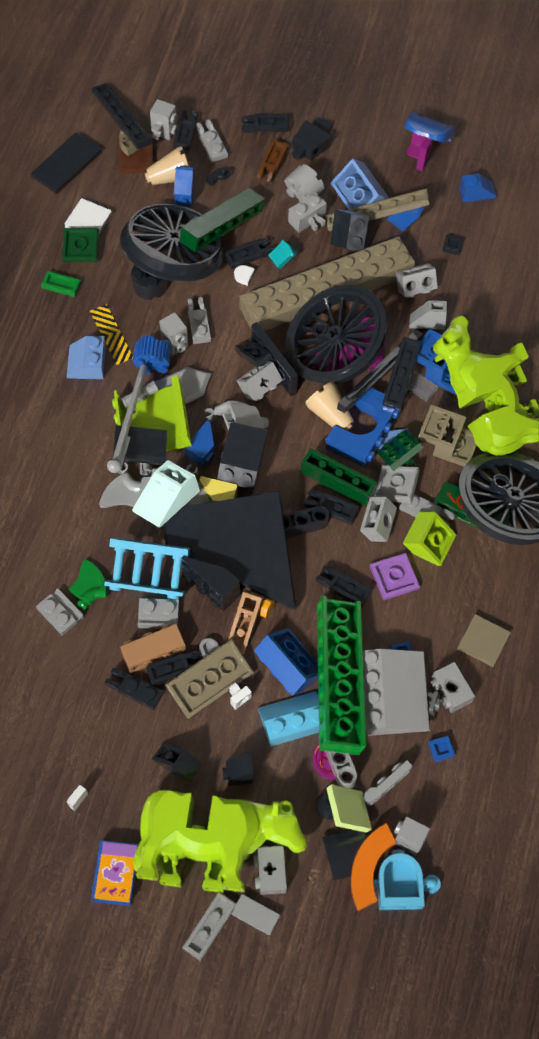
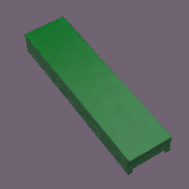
(340, 677)

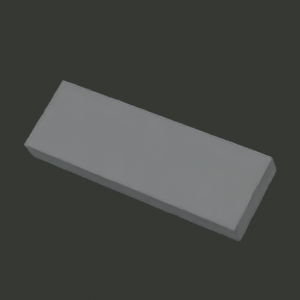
(209, 926)

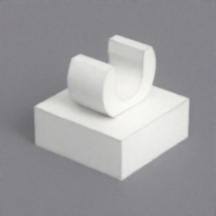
(239, 696)

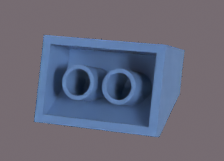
(357, 185)

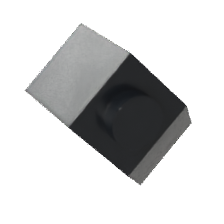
(177, 761)
(239, 770)

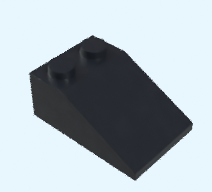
(242, 455)

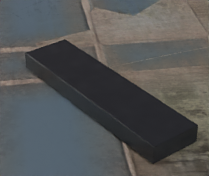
(401, 373)

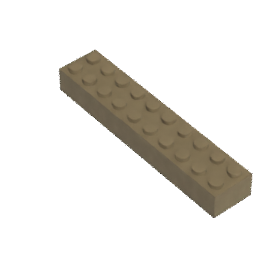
(368, 268)

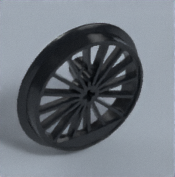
(159, 234)
(336, 336)
(502, 495)

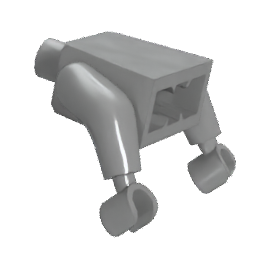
(238, 413)

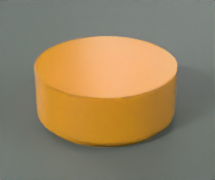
(267, 608)

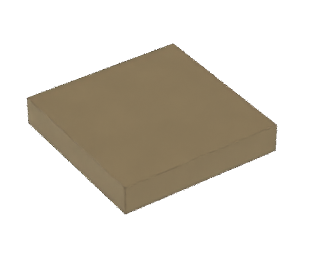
(483, 640)

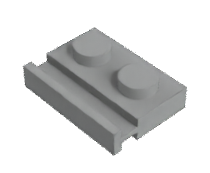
(59, 612)
(157, 613)

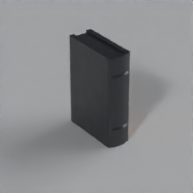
(144, 445)

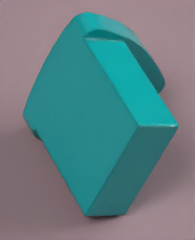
(283, 254)

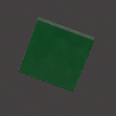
(80, 245)

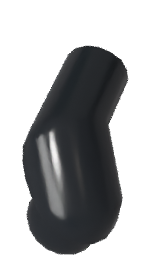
(218, 174)

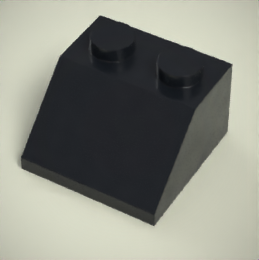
(349, 229)

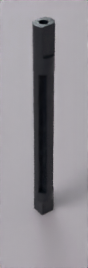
(373, 377)

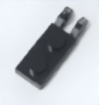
(265, 123)
(185, 131)
(248, 253)
(253, 353)
(337, 507)
(344, 586)
(170, 668)
(135, 689)

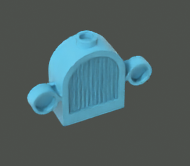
(402, 883)

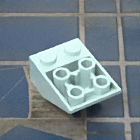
(166, 493)

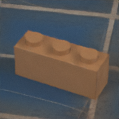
(152, 648)

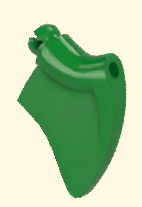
(89, 585)

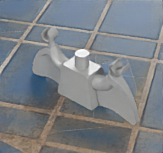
(127, 491)

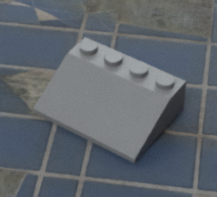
(394, 692)

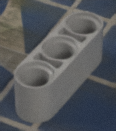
(342, 768)

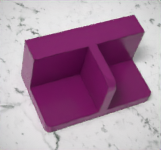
(420, 149)

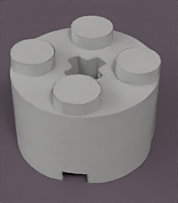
(303, 183)

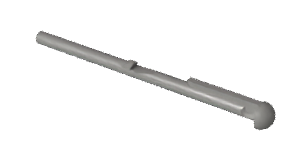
(116, 463)

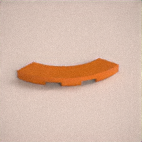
(365, 863)

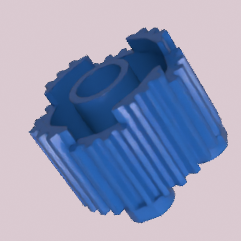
(153, 354)

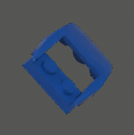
(429, 128)

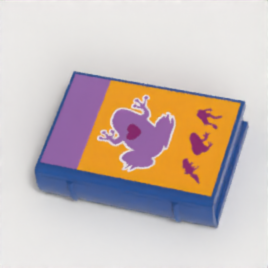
(114, 873)

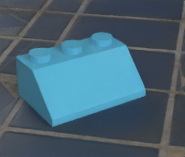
(290, 718)

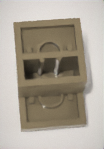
(448, 435)

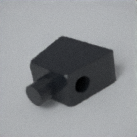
(310, 141)

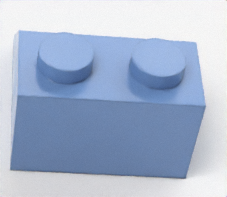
(87, 358)

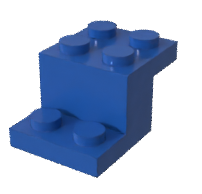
(435, 371)

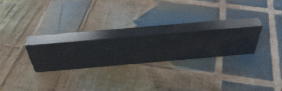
(121, 116)

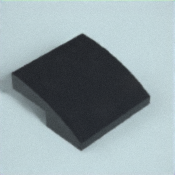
(342, 850)

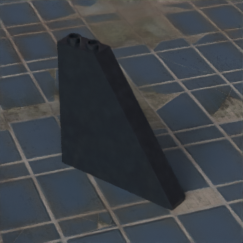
(241, 536)

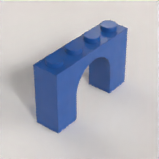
(362, 447)

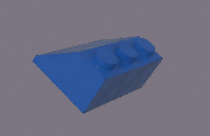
(288, 660)

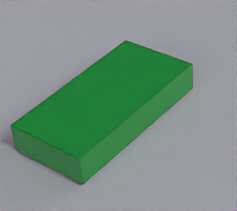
(61, 284)

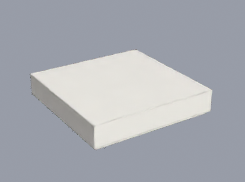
(88, 216)

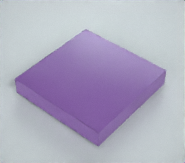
(394, 576)

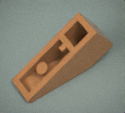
(246, 619)

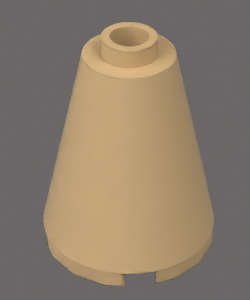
(164, 169)
(325, 404)

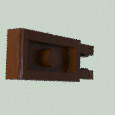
(272, 159)

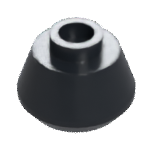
(323, 806)

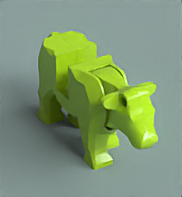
(489, 379)
(232, 834)

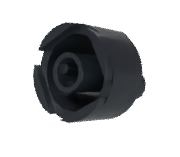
(147, 285)

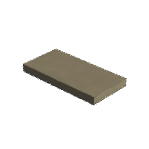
(209, 678)

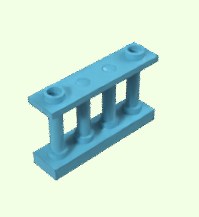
(140, 549)

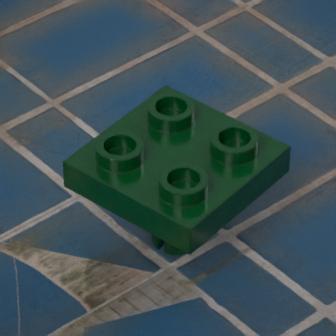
(400, 451)

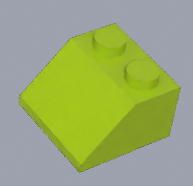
(429, 537)

